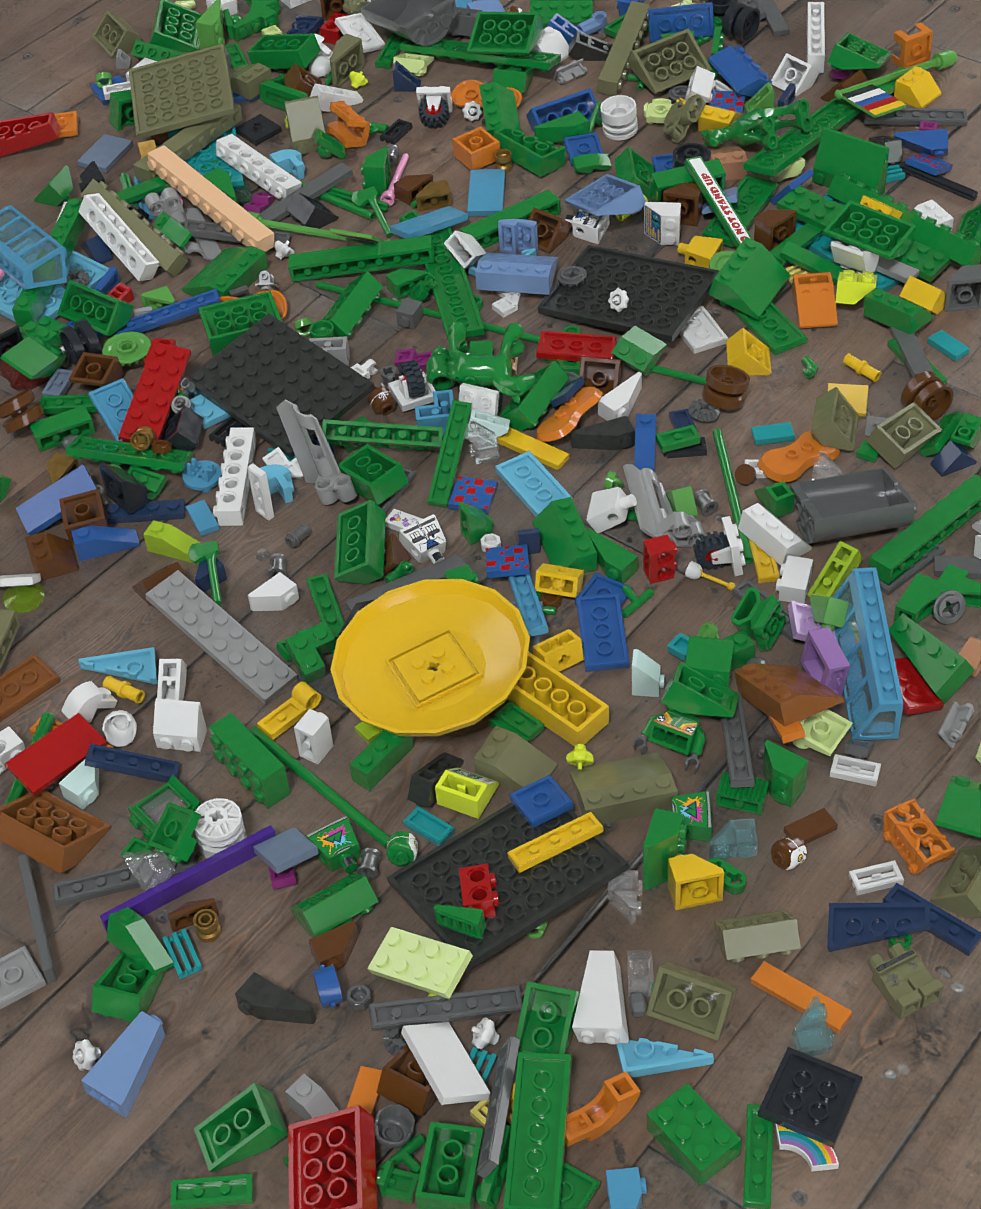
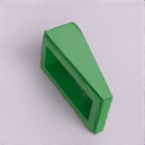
(461, 919)

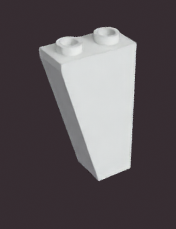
(601, 1002)

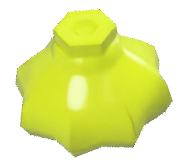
(357, 79)
(580, 757)

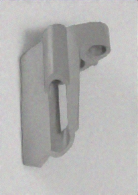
(172, 205)
(315, 461)
(658, 521)

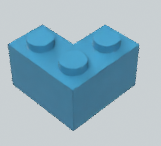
(436, 414)

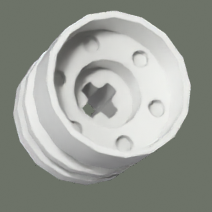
(619, 117)
(218, 826)

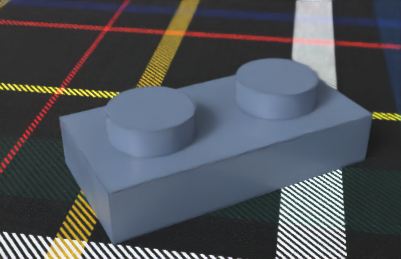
(58, 383)

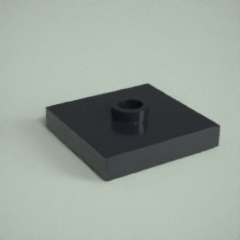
(258, 129)

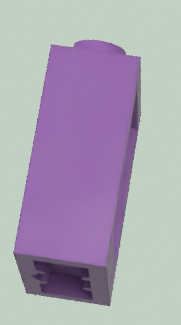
(825, 659)

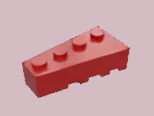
(27, 132)

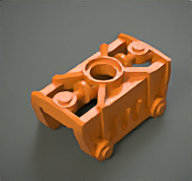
(356, 126)
(907, 842)

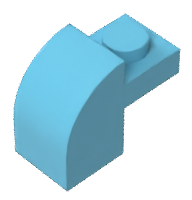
(290, 161)
(279, 481)

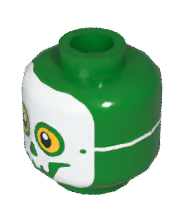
(401, 846)

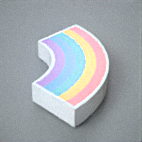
(816, 1154)

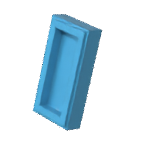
(202, 518)

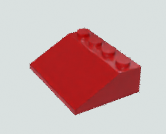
(333, 1161)

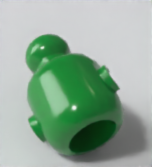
(438, 371)

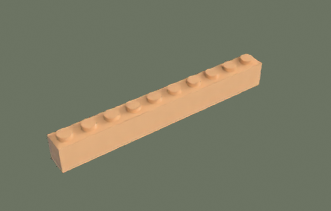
(210, 199)

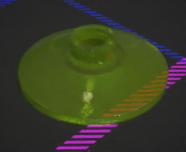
(23, 597)

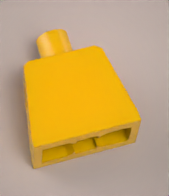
(700, 250)

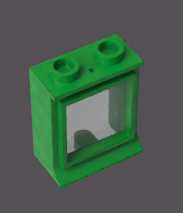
(148, 811)

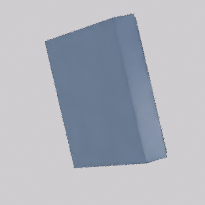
(285, 850)

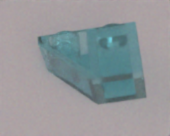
(734, 840)
(811, 1031)

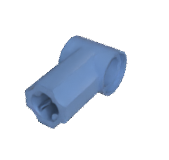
(594, 24)

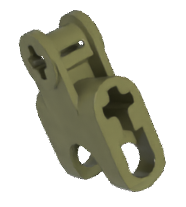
(681, 116)

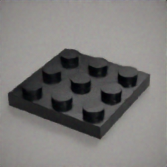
(810, 1097)

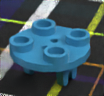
(201, 475)

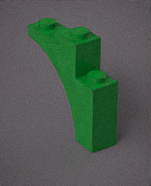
(261, 16)
(923, 590)

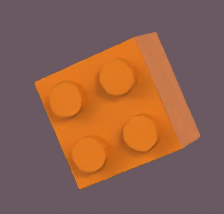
(475, 148)

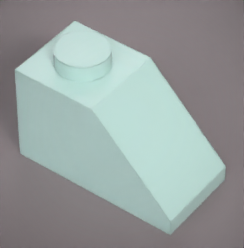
(494, 423)
(646, 675)
(81, 785)

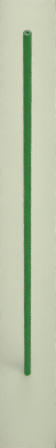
(501, 330)

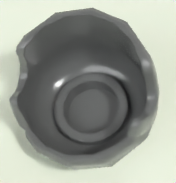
(394, 1126)

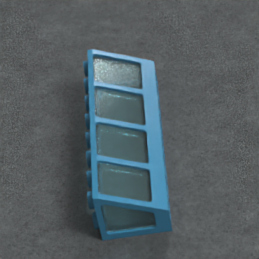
(29, 252)
(872, 682)

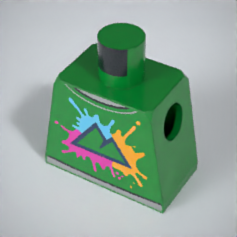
(696, 814)
(336, 845)

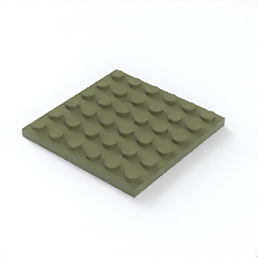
(181, 91)

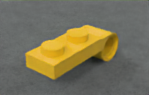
(291, 711)

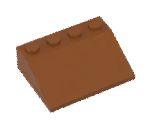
(784, 692)
(50, 830)

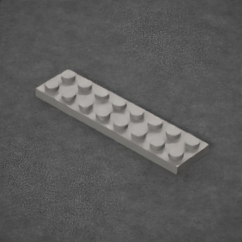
(221, 637)

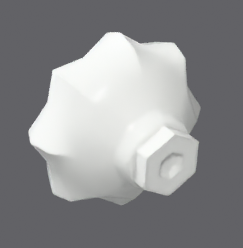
(472, 111)
(282, 249)
(618, 300)
(484, 1034)
(85, 1055)

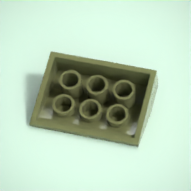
(668, 61)
(624, 788)

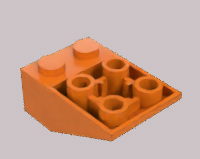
(814, 300)

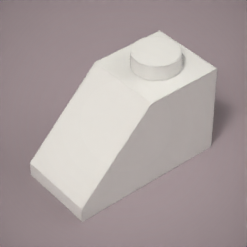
(274, 594)

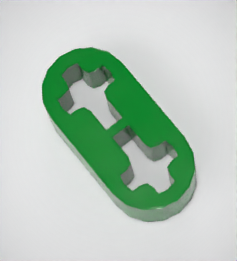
(731, 874)

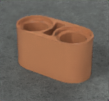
(972, 653)

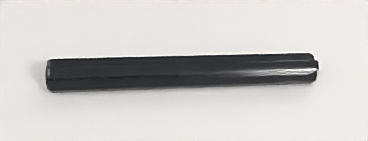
(941, 182)

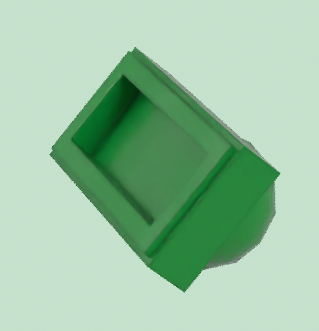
(229, 21)
(328, 145)

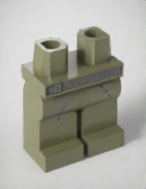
(904, 981)

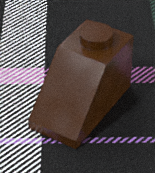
(410, 186)
(334, 946)

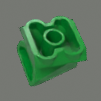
(759, 618)

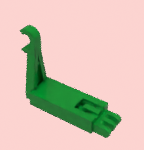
(275, 93)

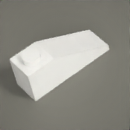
(332, 94)
(621, 399)
(171, 679)

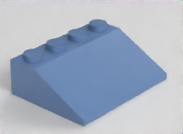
(608, 197)
(516, 273)

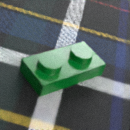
(678, 438)

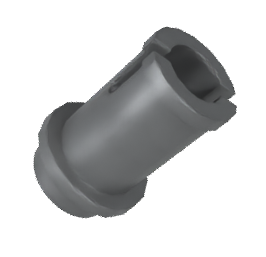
(293, 539)

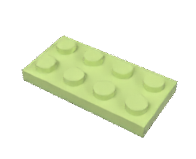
(420, 962)

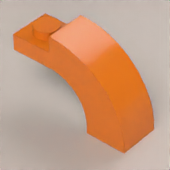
(604, 1111)

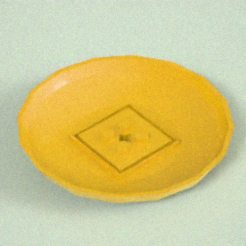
(445, 624)

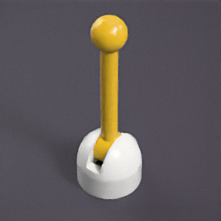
(695, 571)

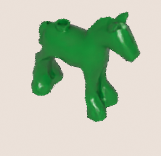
(760, 126)
(489, 369)

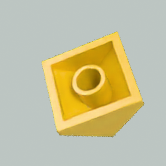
(855, 395)

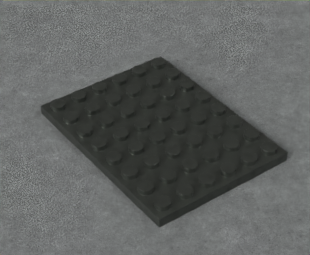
(659, 292)
(275, 365)
(523, 897)

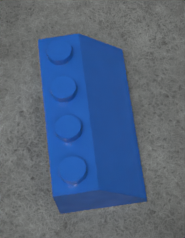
(739, 70)
(581, 101)

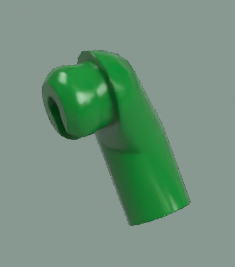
(811, 367)

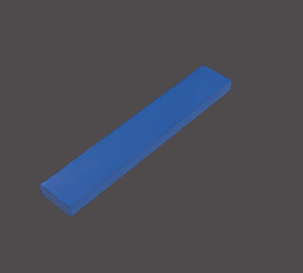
(170, 313)

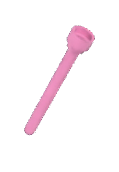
(388, 196)

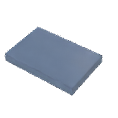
(106, 152)

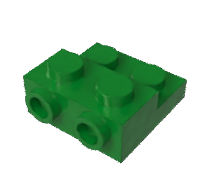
(45, 327)
(174, 833)

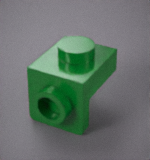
(397, 1183)

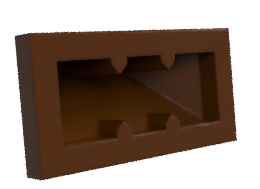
(393, 553)
(184, 915)

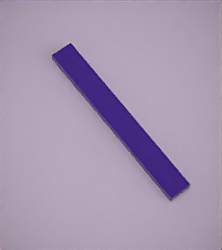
(193, 876)

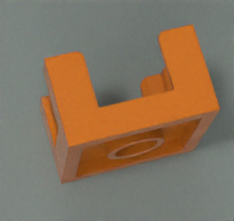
(914, 47)

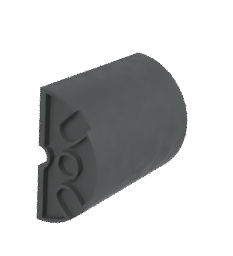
(415, 20)
(851, 505)

